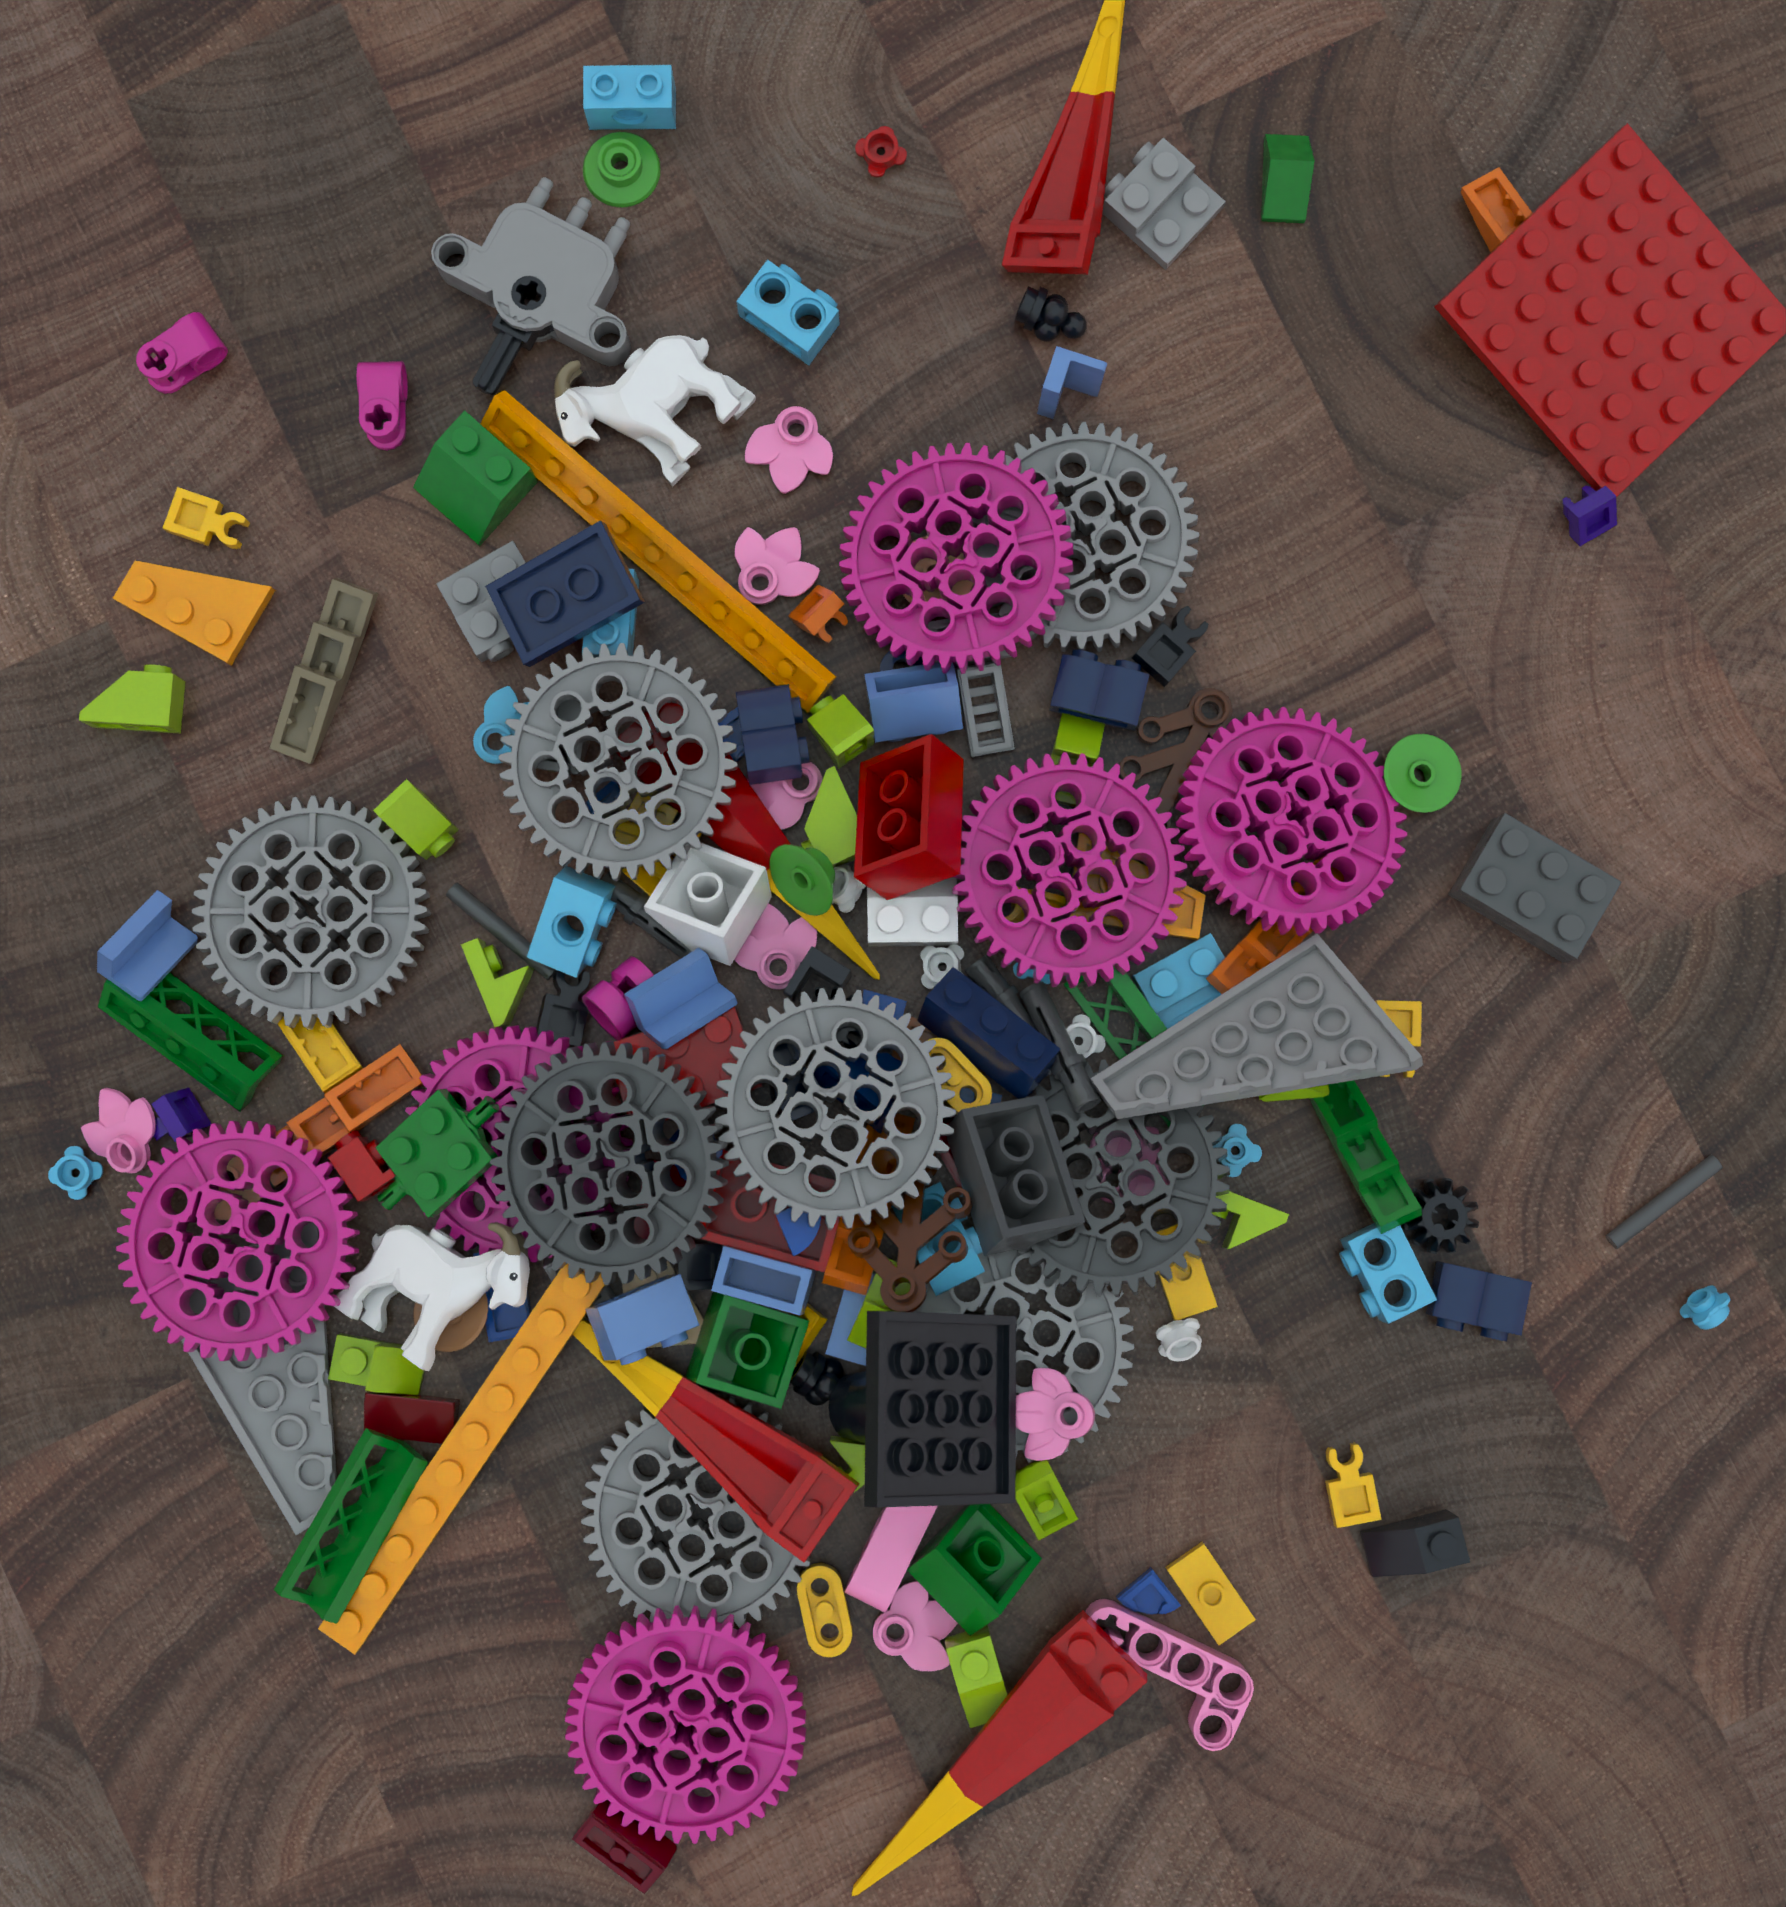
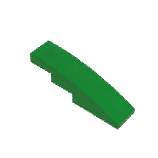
(1366, 1155)

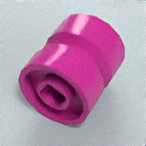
(607, 999)

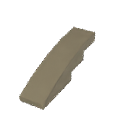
(324, 671)

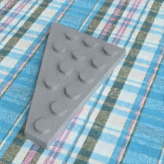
(1273, 1033)
(279, 1402)

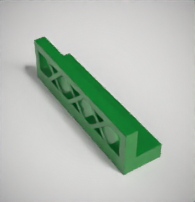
(1133, 1004)
(172, 1035)
(360, 1525)

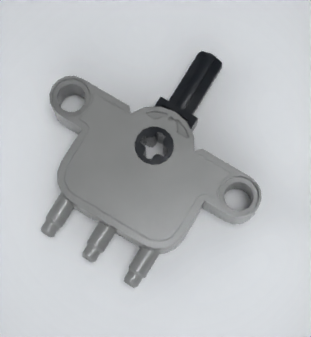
(544, 257)

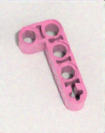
(888, 1554)
(1164, 1662)

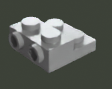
(1161, 202)
(473, 606)

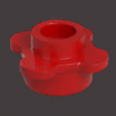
(885, 139)

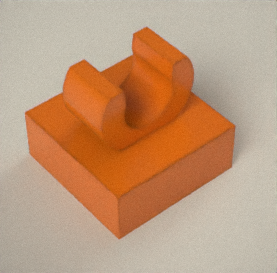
(817, 610)

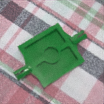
(437, 1152)

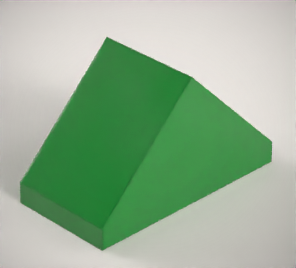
(1286, 178)

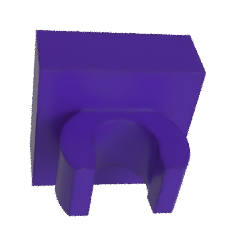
(1591, 515)
(179, 1115)

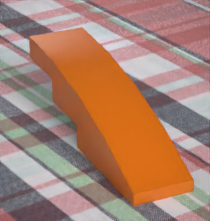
(1495, 206)
(1258, 948)
(353, 1104)
(843, 1267)

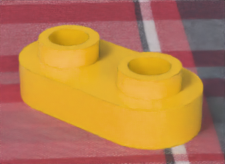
(963, 1075)
(824, 1608)

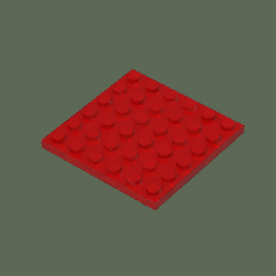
(1615, 313)

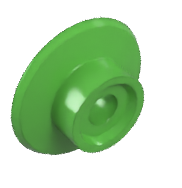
(622, 186)
(1440, 770)
(803, 878)

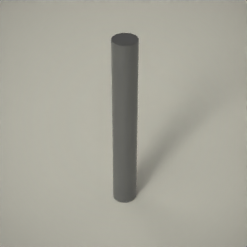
(496, 927)
(1664, 1201)

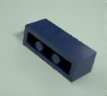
(988, 1034)

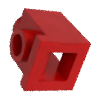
(361, 1166)

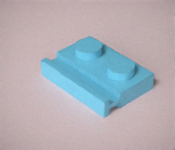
(1179, 982)

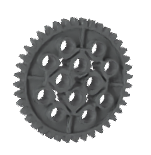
(1187, 1197)
(564, 1227)

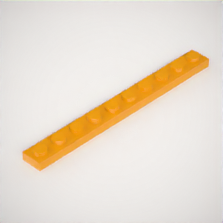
(658, 551)
(466, 1452)

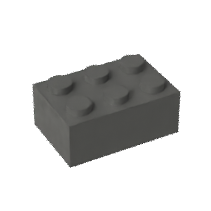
(1535, 888)

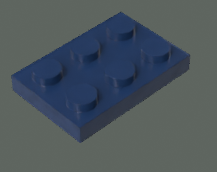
(564, 594)

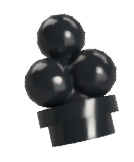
(1048, 314)
(816, 1377)

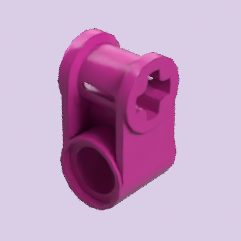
(186, 350)
(383, 396)

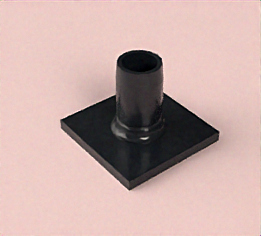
(933, 1409)

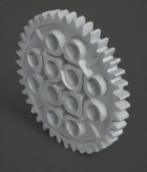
(1152, 559)
(645, 688)
(234, 913)
(813, 1031)
(1091, 1320)
(624, 1494)

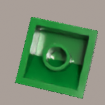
(473, 478)
(747, 1349)
(974, 1566)

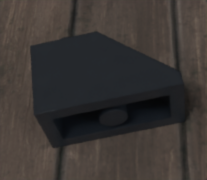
(1415, 1545)

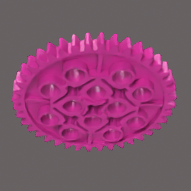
(1031, 541)
(1265, 888)
(1135, 901)
(467, 1073)
(170, 1281)
(609, 1706)

